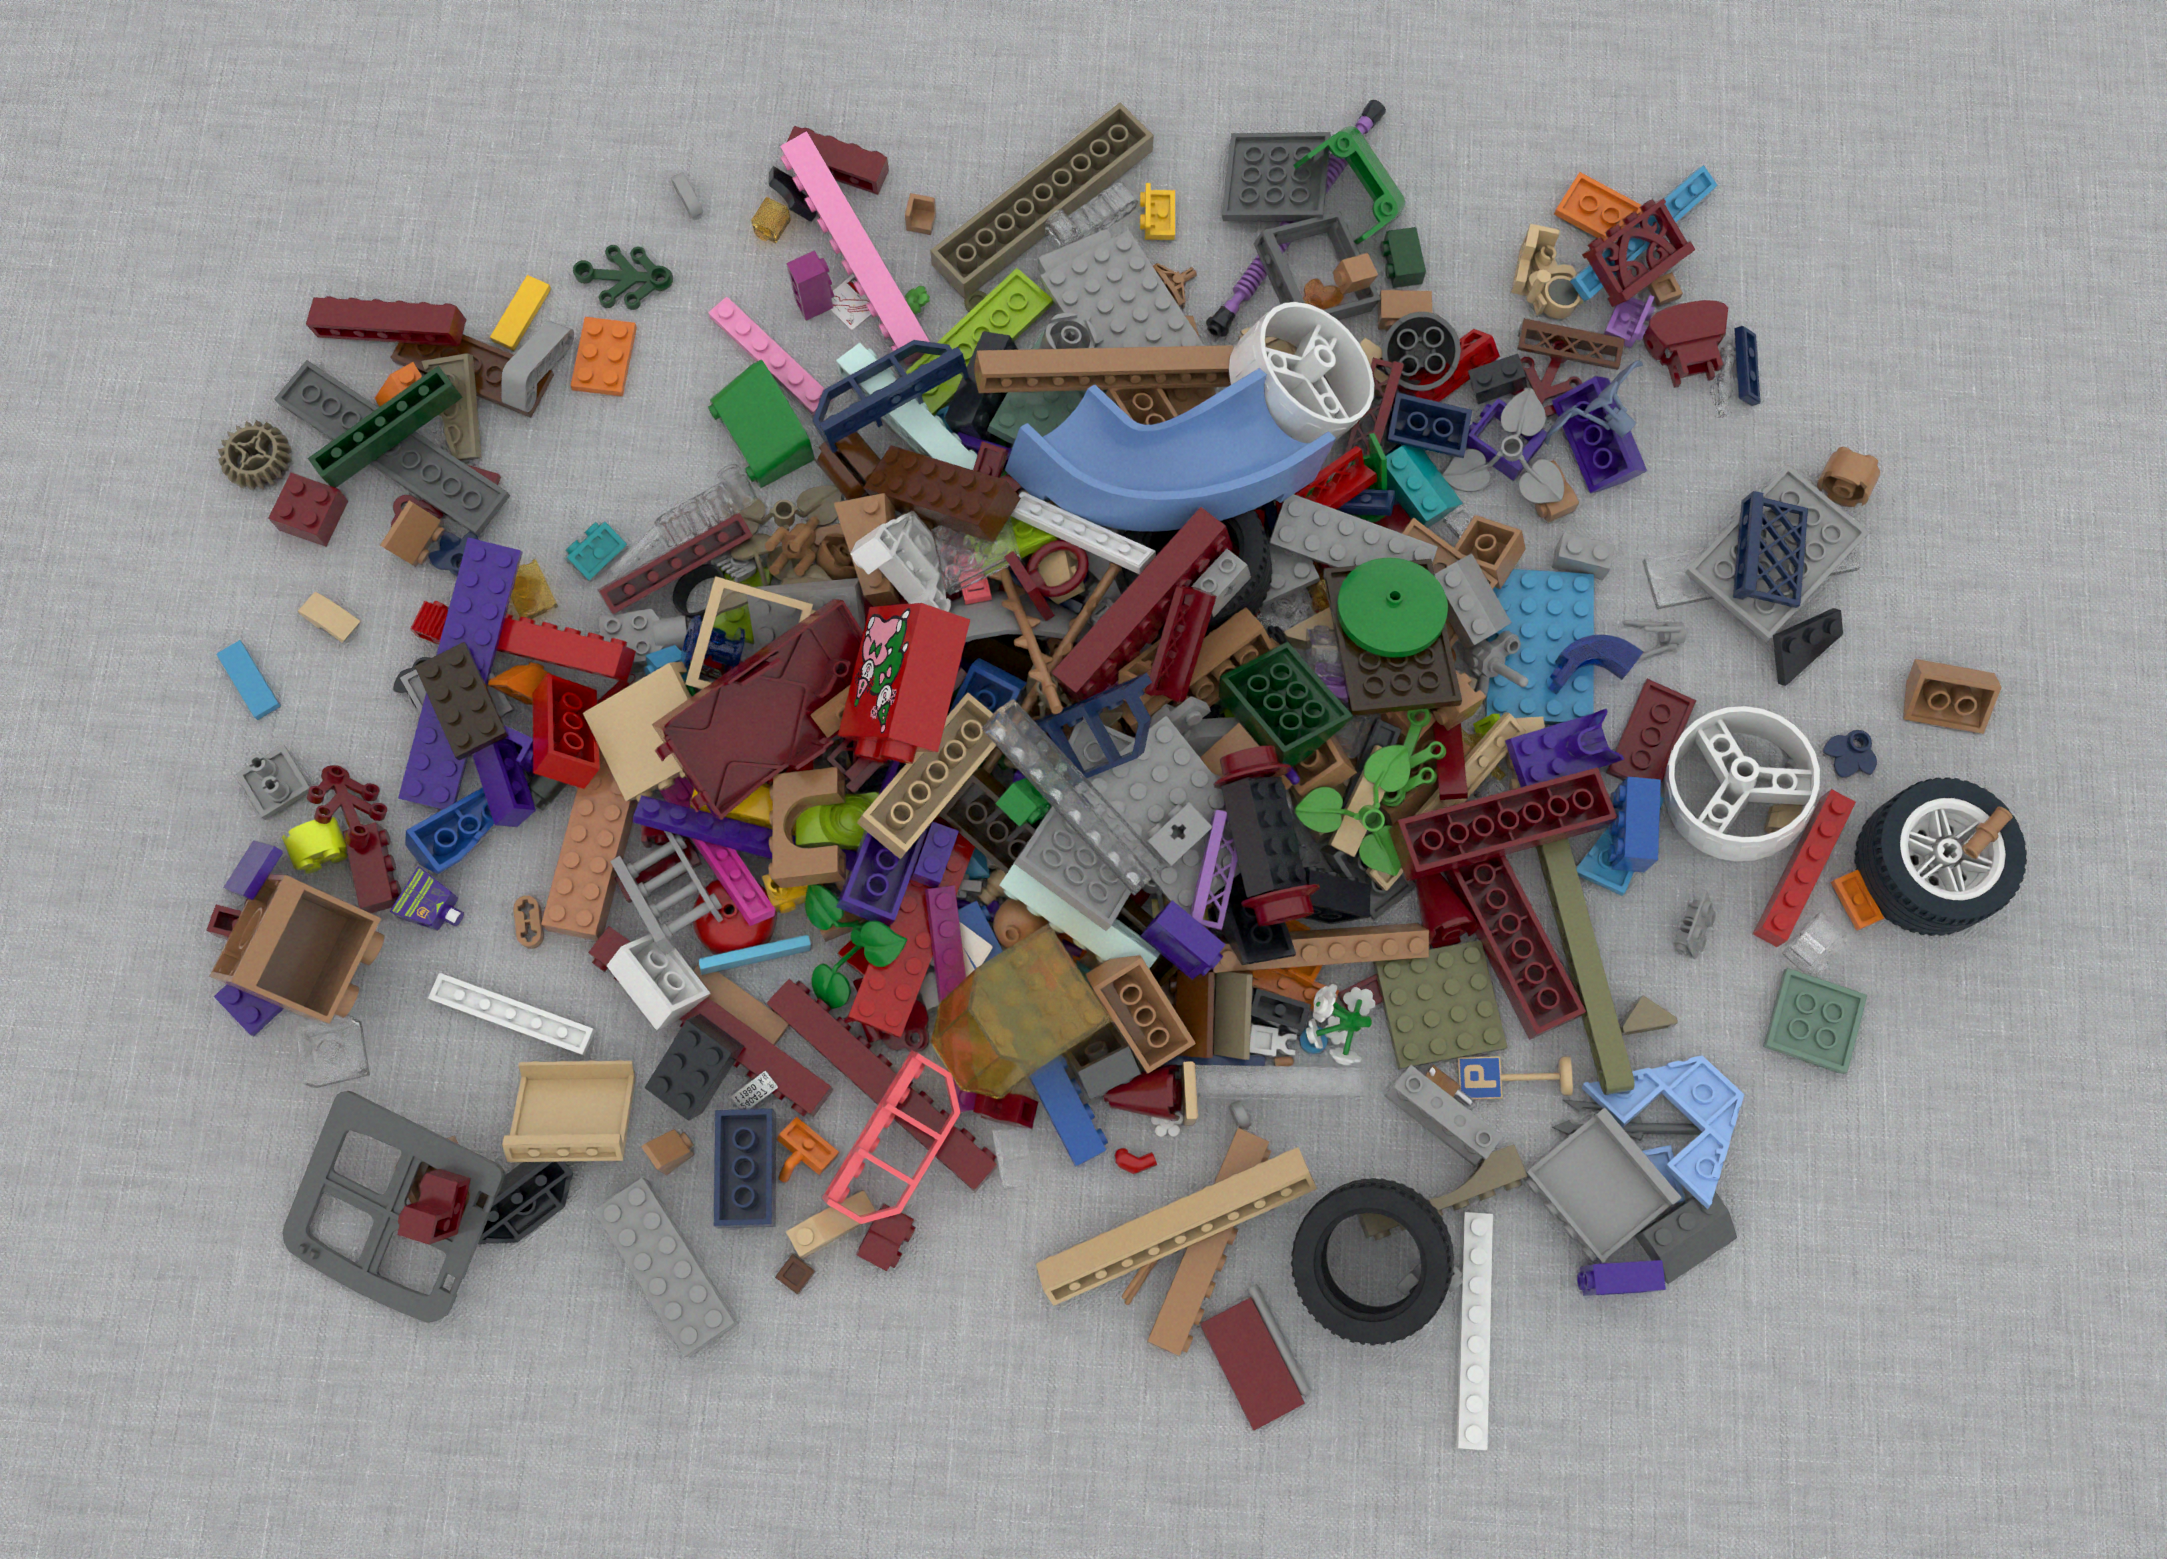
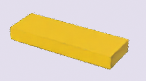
(520, 312)

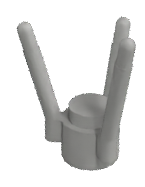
(1669, 633)

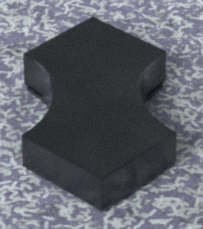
(788, 190)

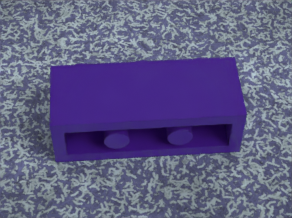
(504, 784)

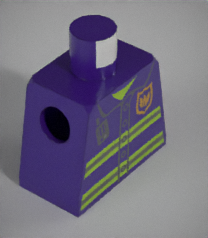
(427, 902)

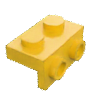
(1159, 213)

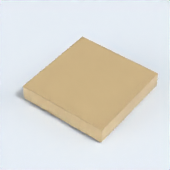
(1189, 1093)

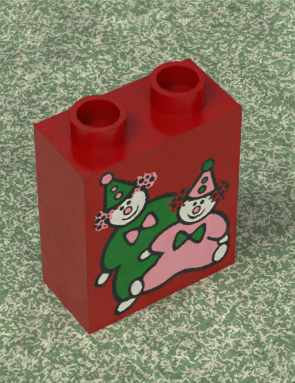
(903, 681)

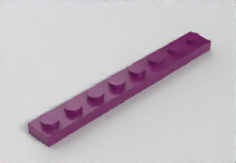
(947, 956)

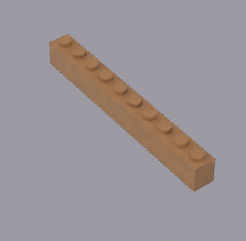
(1105, 367)

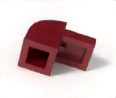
(1010, 1110)

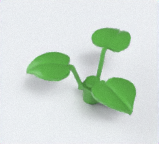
(1322, 808)

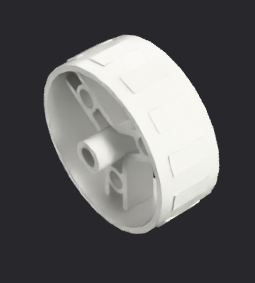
(1295, 383)
(1738, 786)

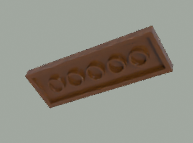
(487, 366)

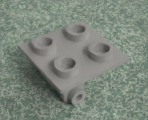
(1699, 917)

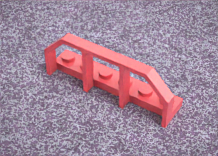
(869, 1140)

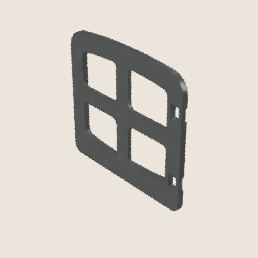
(416, 1146)

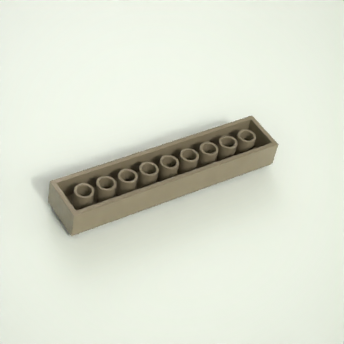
(1061, 182)

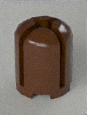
(839, 469)

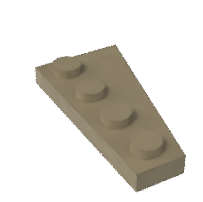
(462, 417)

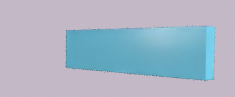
(754, 954)

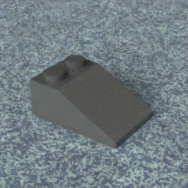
(1354, 867)

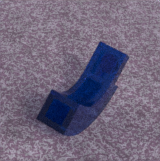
(1597, 650)

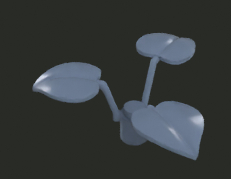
(1616, 418)

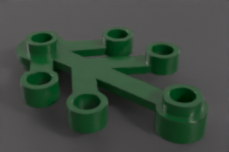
(627, 276)

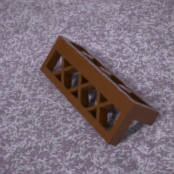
(1573, 338)

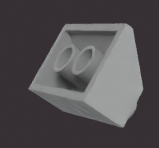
(1471, 602)

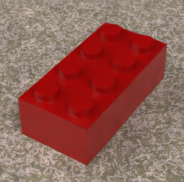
(561, 736)

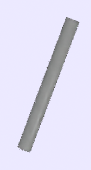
(1278, 1339)

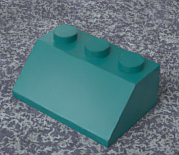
(1419, 486)

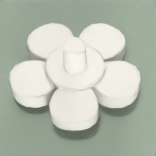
(1165, 1125)

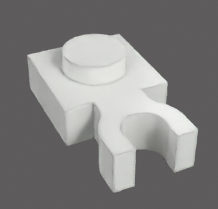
(1266, 1041)

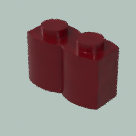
(885, 1238)

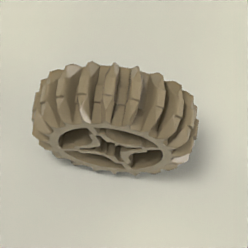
(252, 442)

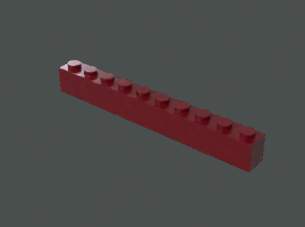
(758, 1055)
(874, 1077)

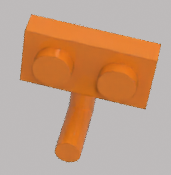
(805, 1147)

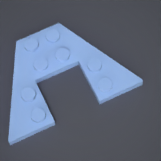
(1703, 1098)

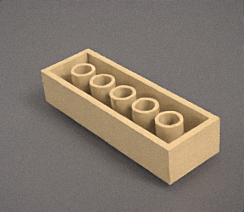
(931, 781)

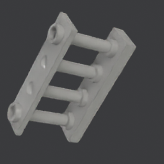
(652, 912)
(1443, 1116)

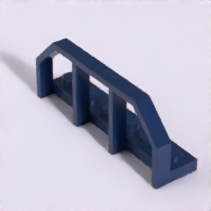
(891, 397)
(1090, 709)

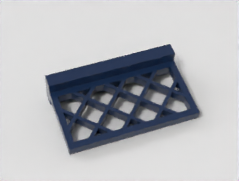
(1749, 550)

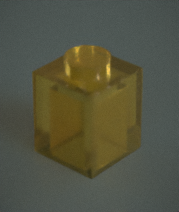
(770, 220)

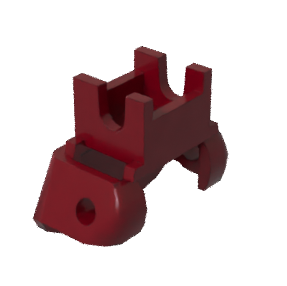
(1691, 335)

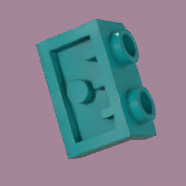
(595, 550)

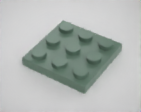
(1815, 1021)

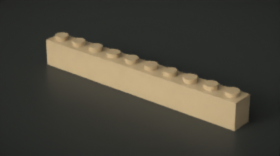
(1175, 1226)

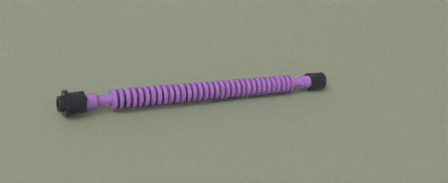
(1219, 323)

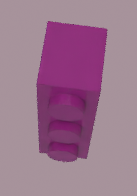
(811, 284)

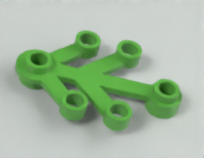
(1416, 759)

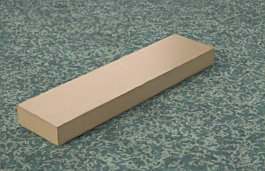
(1351, 832)

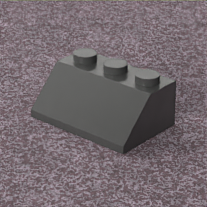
(1687, 1235)

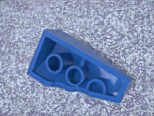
(450, 833)

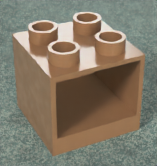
(299, 949)

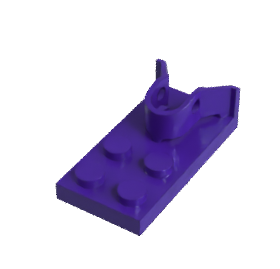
(1561, 750)

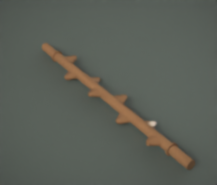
(1075, 627)
(1028, 639)

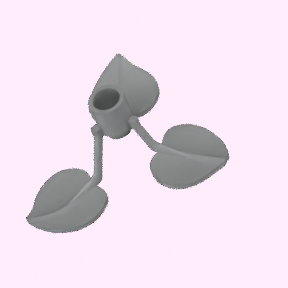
(1541, 482)

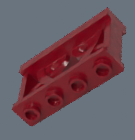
(1669, 253)

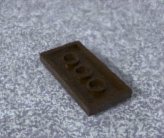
(461, 701)

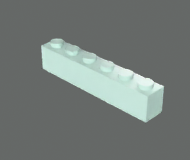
(1114, 943)

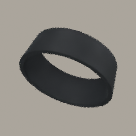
(688, 582)

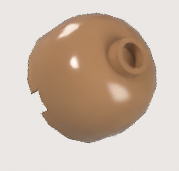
(835, 557)
(1015, 922)

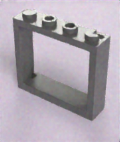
(1279, 273)

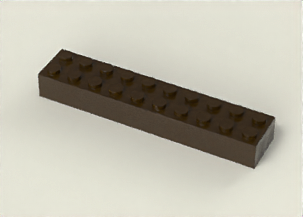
(1002, 840)

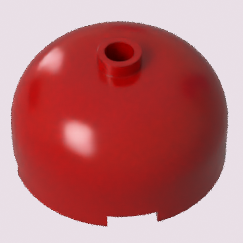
(733, 931)

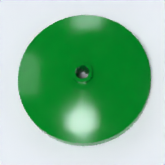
(1392, 607)

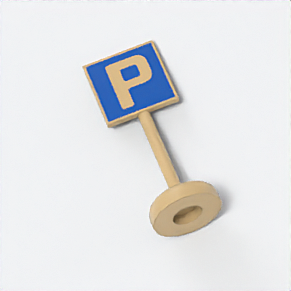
(1483, 1078)

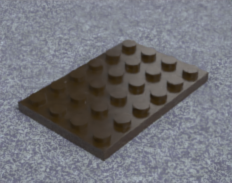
(1389, 683)

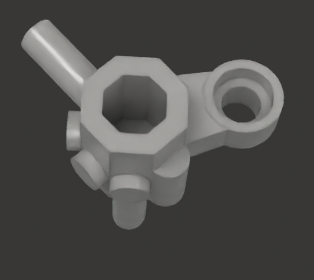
(1488, 660)

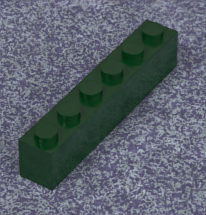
(385, 427)

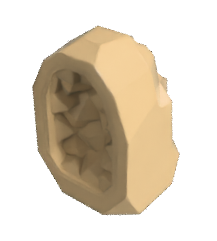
(1781, 816)

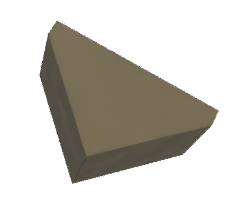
(1646, 1017)

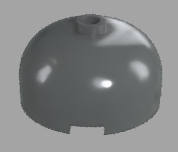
(1423, 332)

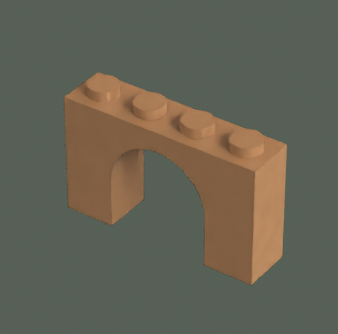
(791, 796)

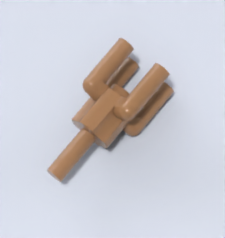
(794, 545)

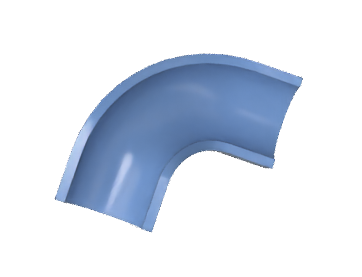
(1158, 475)

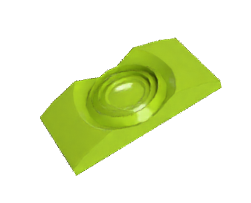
(834, 823)

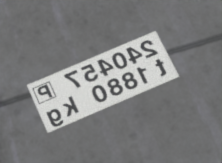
(754, 1091)

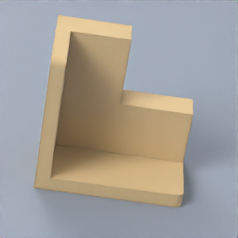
(1534, 240)

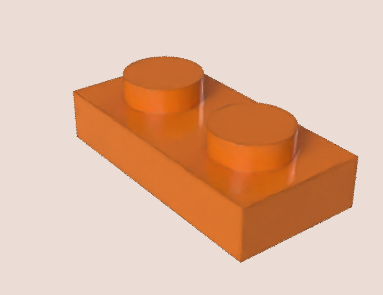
(1857, 900)

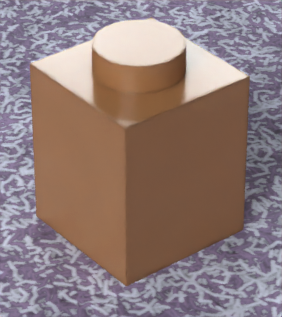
(1355, 273)

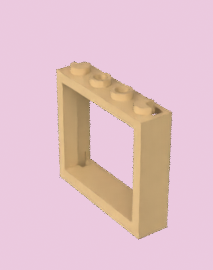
(710, 615)

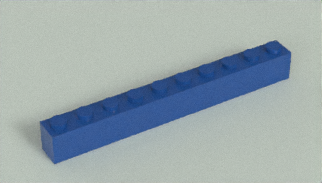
(1053, 1085)

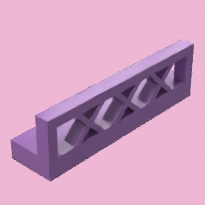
(1206, 872)

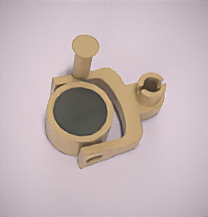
(1558, 296)

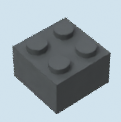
(1103, 1064)

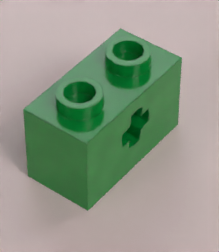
(1023, 803)

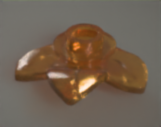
(1322, 296)

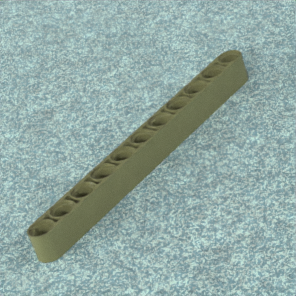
(1586, 967)

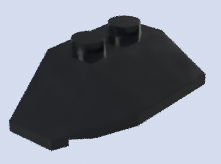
(526, 1200)

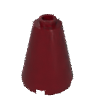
(1443, 911)
(1150, 1094)

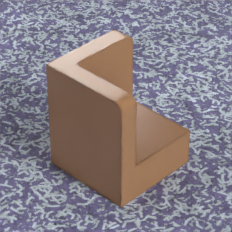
(920, 214)

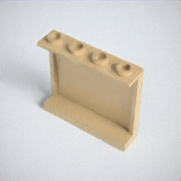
(627, 735)
(571, 1111)

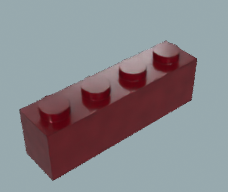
(849, 161)

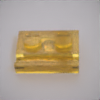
(531, 591)

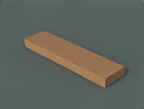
(743, 1006)

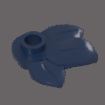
(450, 552)
(1848, 756)

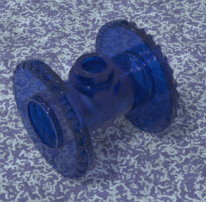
(719, 647)

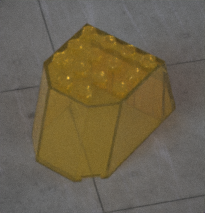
(1017, 1016)

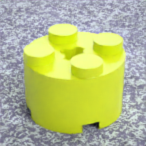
(315, 844)

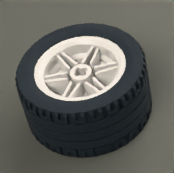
(1904, 888)

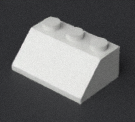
(657, 982)

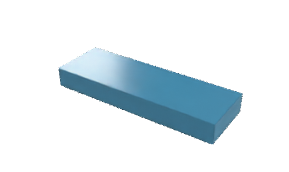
(248, 680)

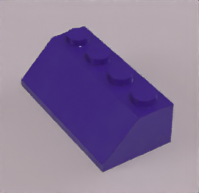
(1600, 453)

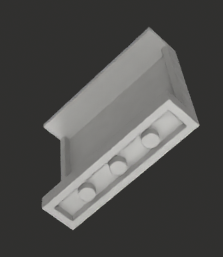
(1601, 1186)

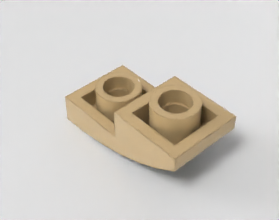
(329, 616)

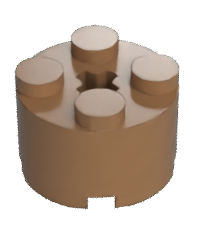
(1849, 477)

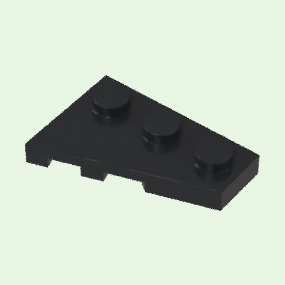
(1805, 642)

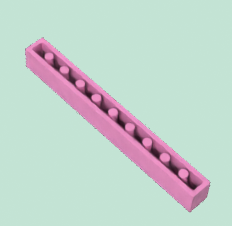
(853, 243)

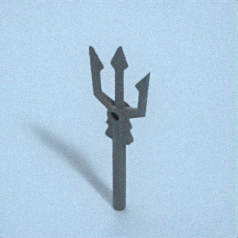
(1634, 1128)

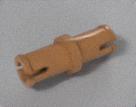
(1987, 832)

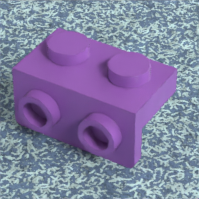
(1628, 320)

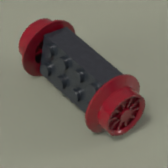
(1265, 836)

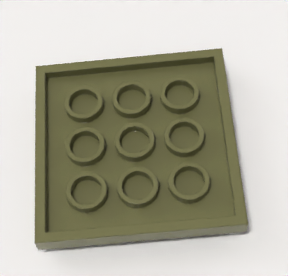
(1440, 1005)

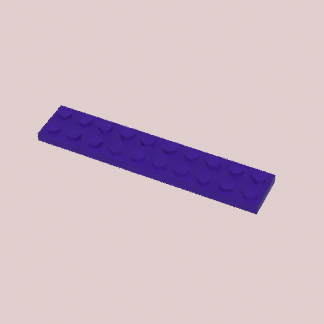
(477, 619)

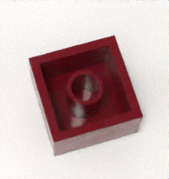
(308, 509)

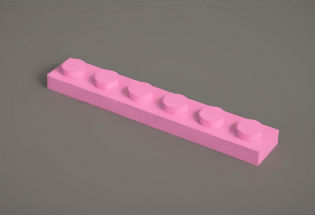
(761, 346)

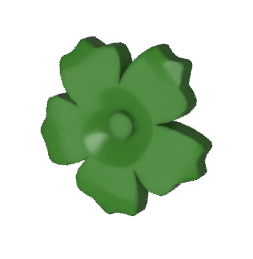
(917, 298)

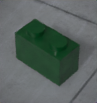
(1404, 257)

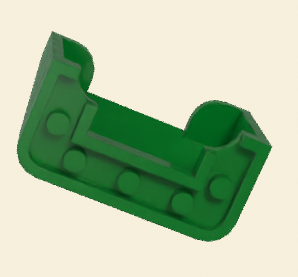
(762, 425)

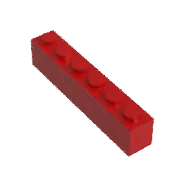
(566, 648)
(1804, 868)

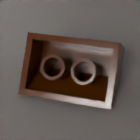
(1195, 1007)

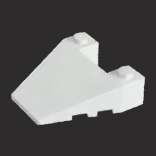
(907, 557)

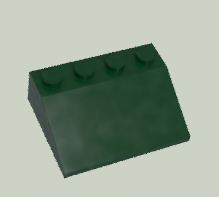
(1283, 703)

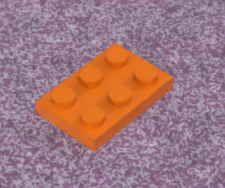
(1594, 206)
(603, 356)

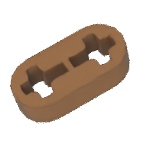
(522, 922)

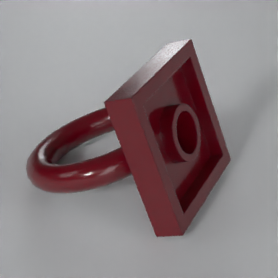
(1034, 583)

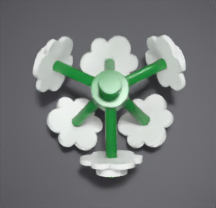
(1344, 1024)

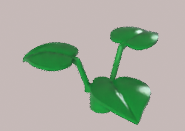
(880, 945)

